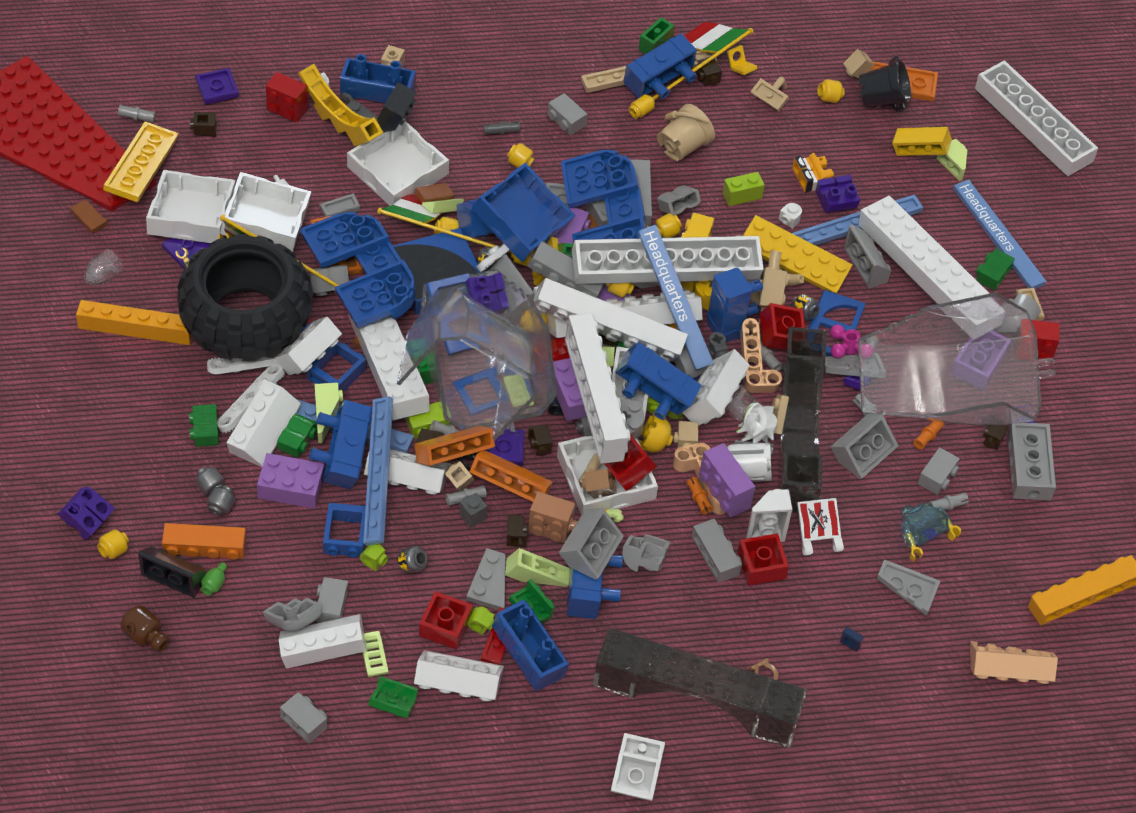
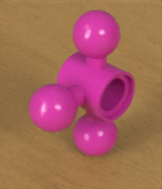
(850, 341)

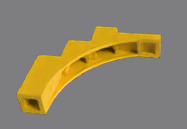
(330, 106)

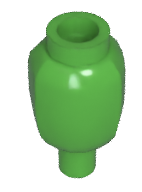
(213, 579)

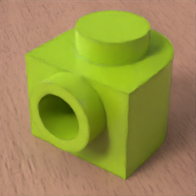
(374, 557)
(480, 620)

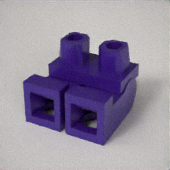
(837, 193)
(489, 291)
(86, 511)

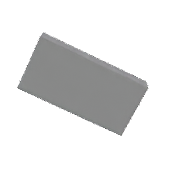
(340, 205)

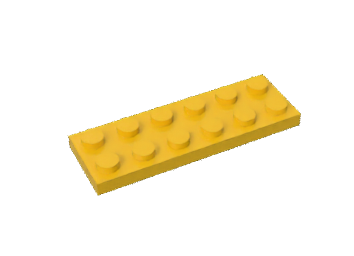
(140, 161)
(800, 255)

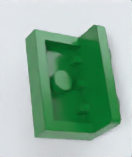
(535, 598)
(394, 697)

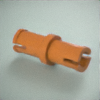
(928, 434)
(699, 495)

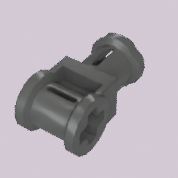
(717, 345)

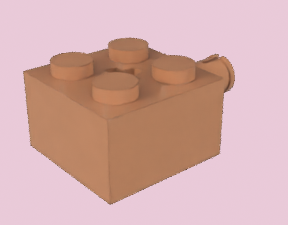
(551, 517)

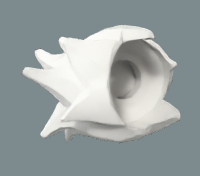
(758, 423)

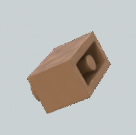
(599, 483)

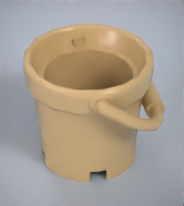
(685, 132)

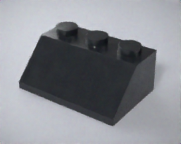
(396, 108)
(171, 570)

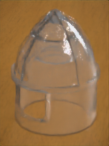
(103, 268)
(740, 401)

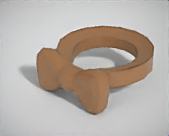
(755, 668)

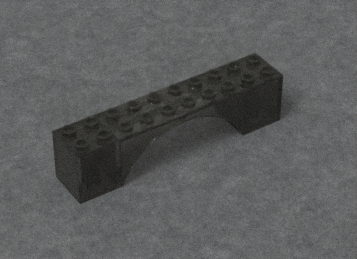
(799, 443)
(761, 704)

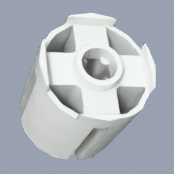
(754, 460)

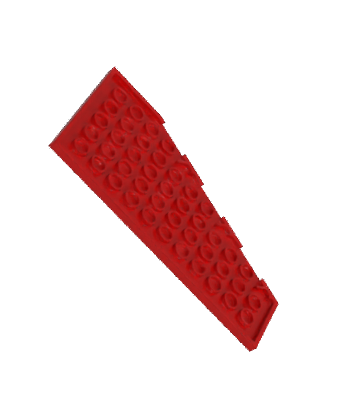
(55, 135)

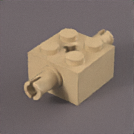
(774, 283)

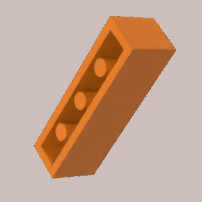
(454, 445)
(509, 475)
(204, 541)

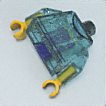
(924, 524)

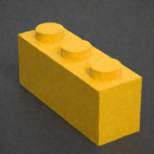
(922, 141)

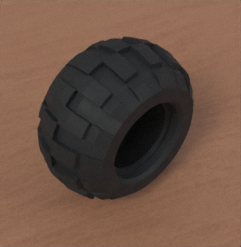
(239, 266)

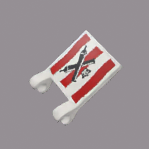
(819, 521)

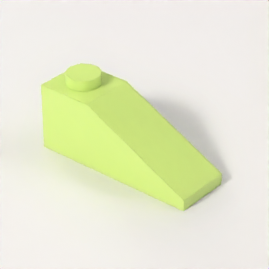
(327, 402)
(526, 566)

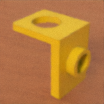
(741, 65)

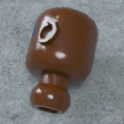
(144, 628)

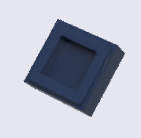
(851, 639)

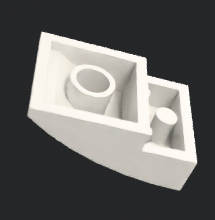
(638, 767)

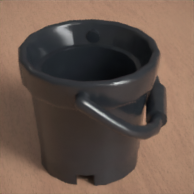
(886, 86)

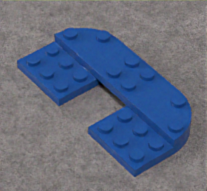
(611, 178)
(388, 281)

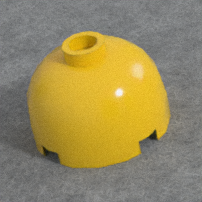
(656, 435)

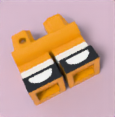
(810, 170)

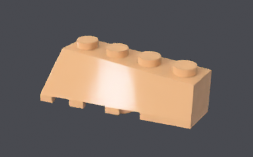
(1012, 663)

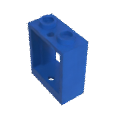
(318, 376)
(344, 513)

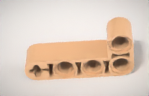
(754, 355)
(692, 461)

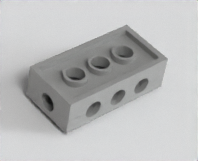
(1031, 461)

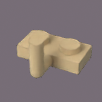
(770, 94)
(780, 406)

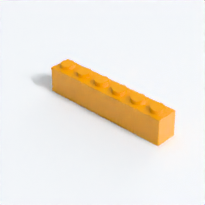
(132, 322)
(1084, 590)

